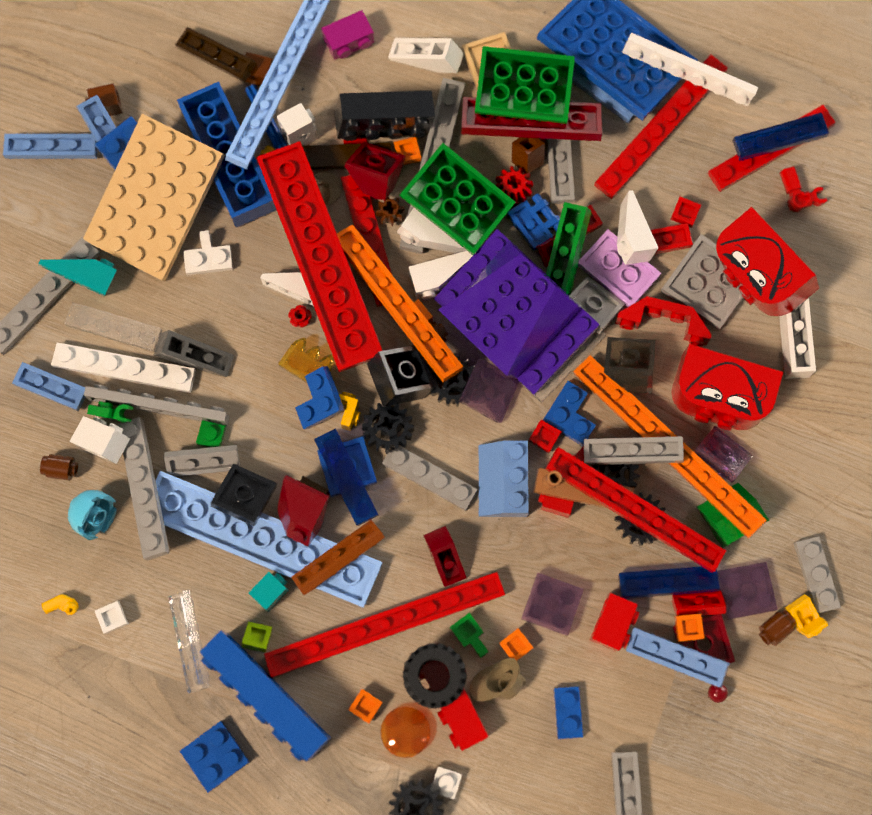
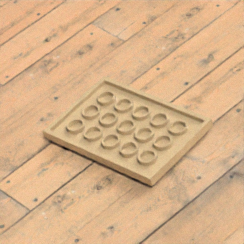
(153, 197)

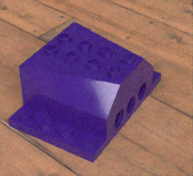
(515, 313)

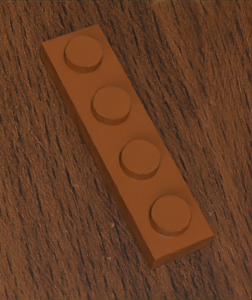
(337, 557)

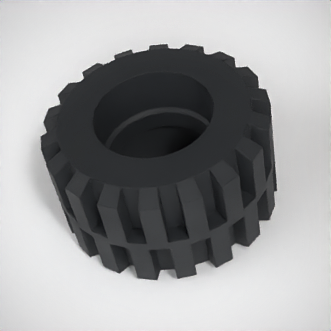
(429, 653)

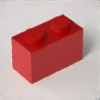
(614, 622)

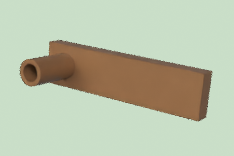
(552, 485)

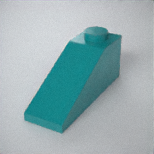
(85, 272)

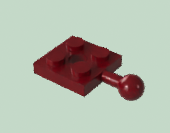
(720, 648)

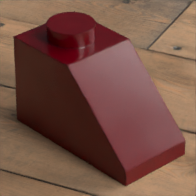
(445, 556)

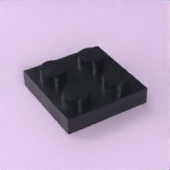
(243, 494)

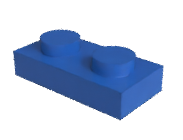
(568, 712)

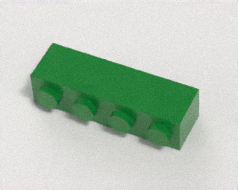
(568, 245)

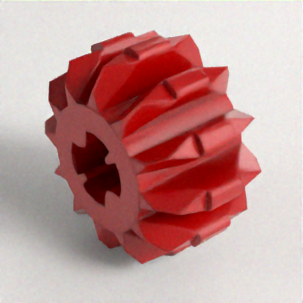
(521, 181)

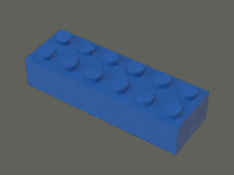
(216, 126)
(265, 695)

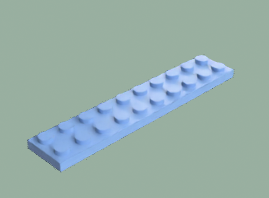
(190, 512)

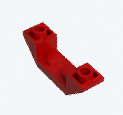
(695, 332)

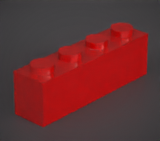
(460, 714)

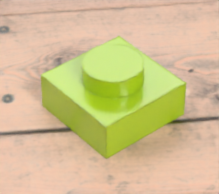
(256, 637)

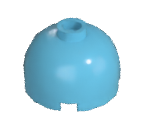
(91, 513)

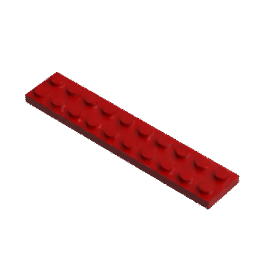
(319, 256)

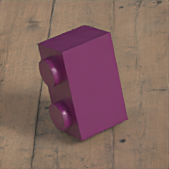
(348, 35)

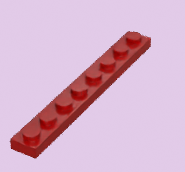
(654, 134)
(636, 510)

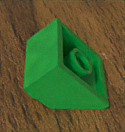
(720, 526)

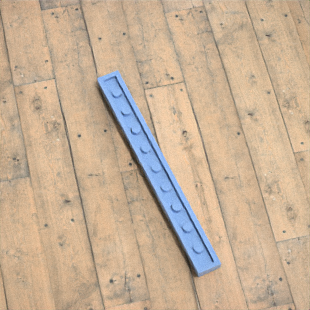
(276, 83)

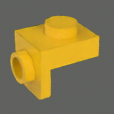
(351, 415)
(806, 617)

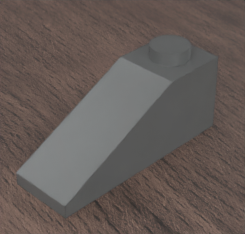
(193, 353)

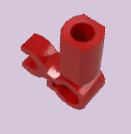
(798, 199)

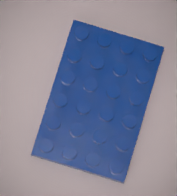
(596, 37)

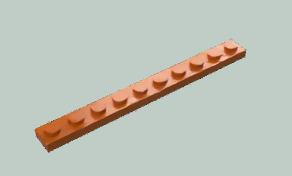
(693, 469)

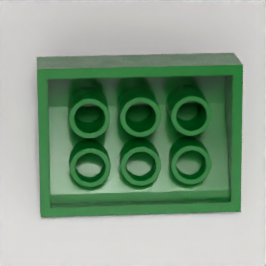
(524, 84)
(457, 198)

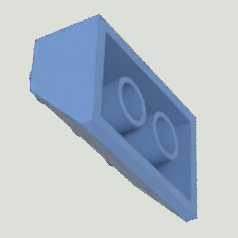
(503, 479)

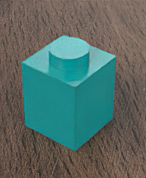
(269, 590)

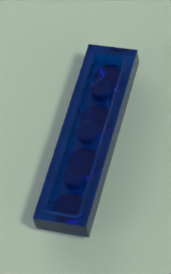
(780, 136)
(346, 477)
(667, 582)

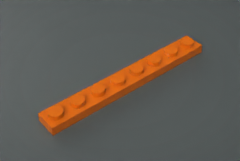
(399, 304)

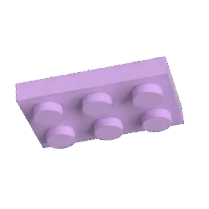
(609, 270)

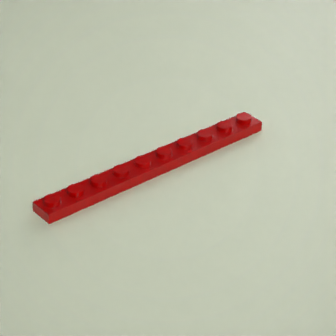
(384, 624)

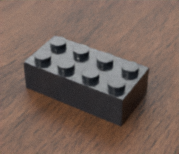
(384, 115)

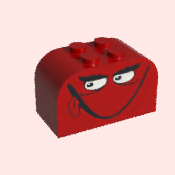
(764, 266)
(724, 389)

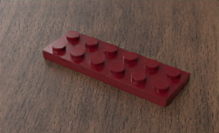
(582, 124)

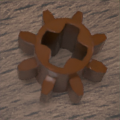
(390, 218)

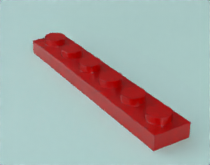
(733, 170)
(364, 220)

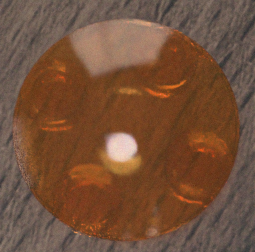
(405, 732)

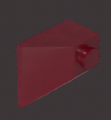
(375, 170)
(301, 510)

